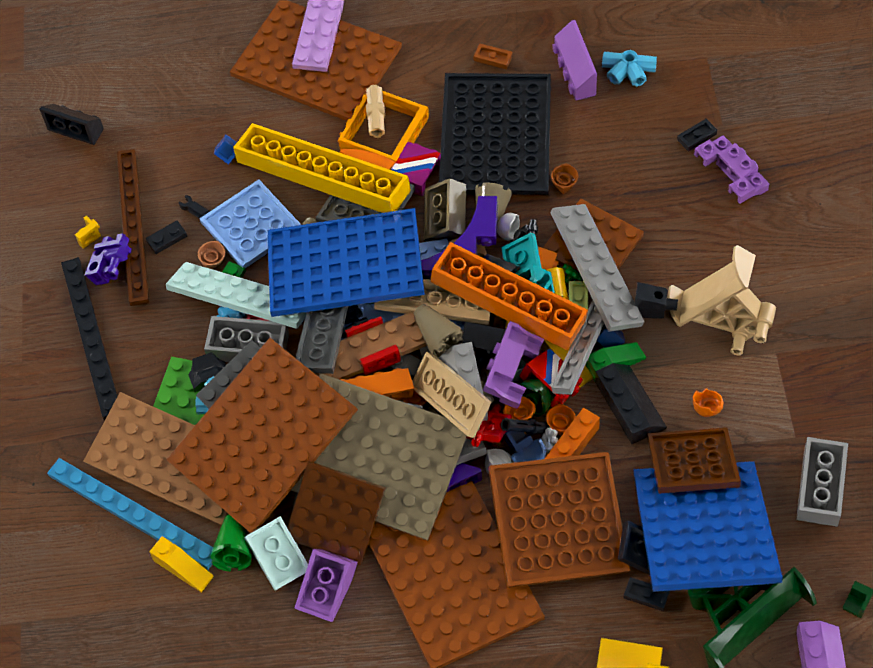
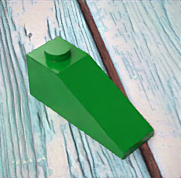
(621, 354)

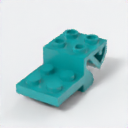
(526, 255)

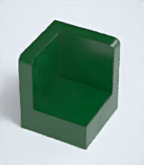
(858, 599)

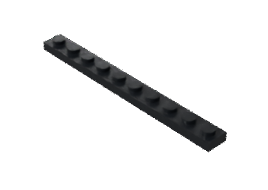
(90, 335)

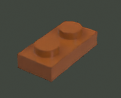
(493, 56)

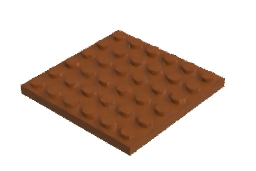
(557, 519)

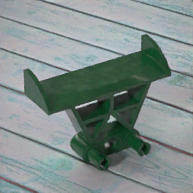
(753, 617)

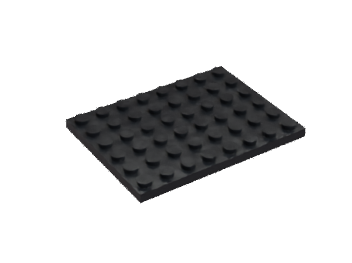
(497, 131)

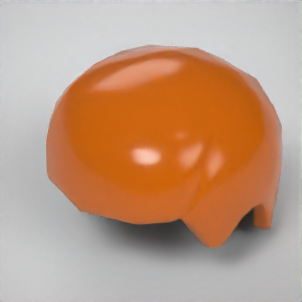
(707, 403)

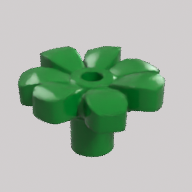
(571, 274)

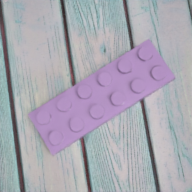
(318, 35)

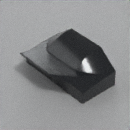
(203, 369)

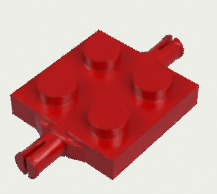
(490, 429)

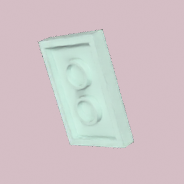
(277, 553)

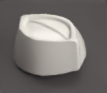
(496, 457)

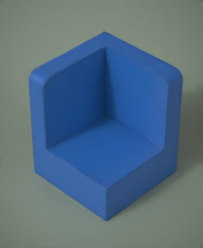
(225, 150)

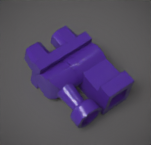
(107, 258)

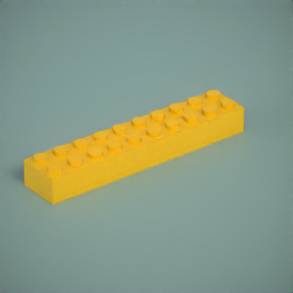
(322, 169)

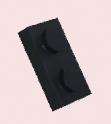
(697, 134)
(166, 237)
(642, 593)

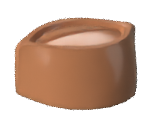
(211, 254)

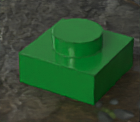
(234, 269)

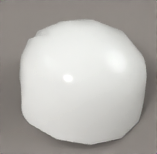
(508, 225)

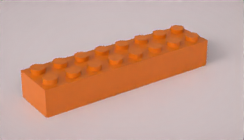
(508, 296)

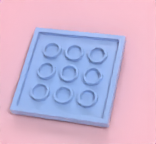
(244, 221)

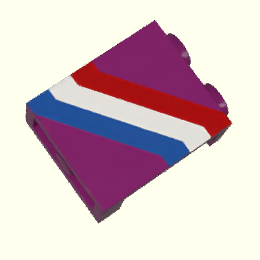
(417, 164)

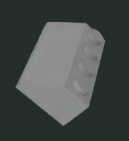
(463, 362)

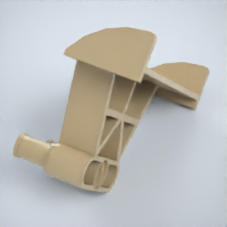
(711, 302)

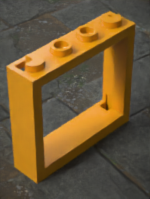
(393, 102)

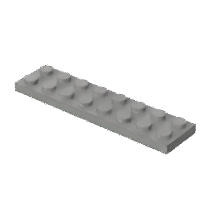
(597, 267)

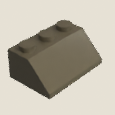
(445, 210)

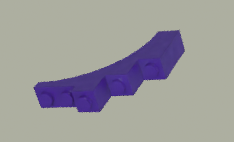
(479, 232)

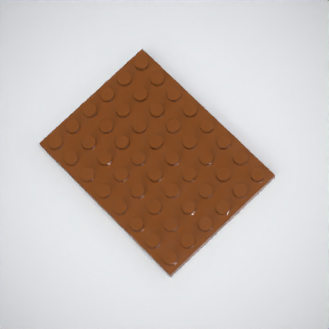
(355, 63)
(261, 435)
(455, 581)

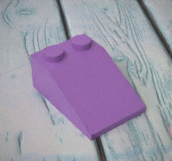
(325, 584)

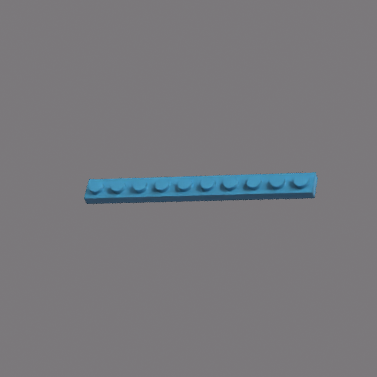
(130, 511)

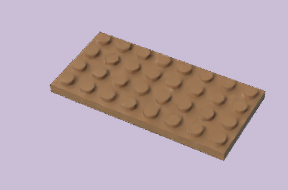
(136, 450)

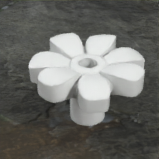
(549, 438)

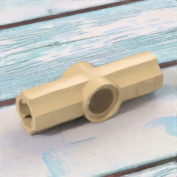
(375, 111)

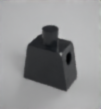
(653, 301)

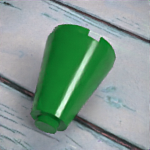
(231, 547)

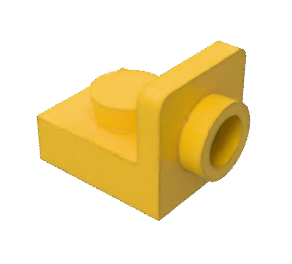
(89, 233)

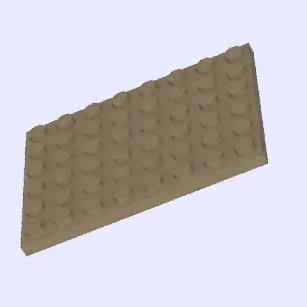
(397, 449)

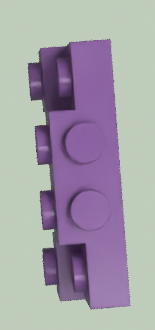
(736, 165)
(506, 361)

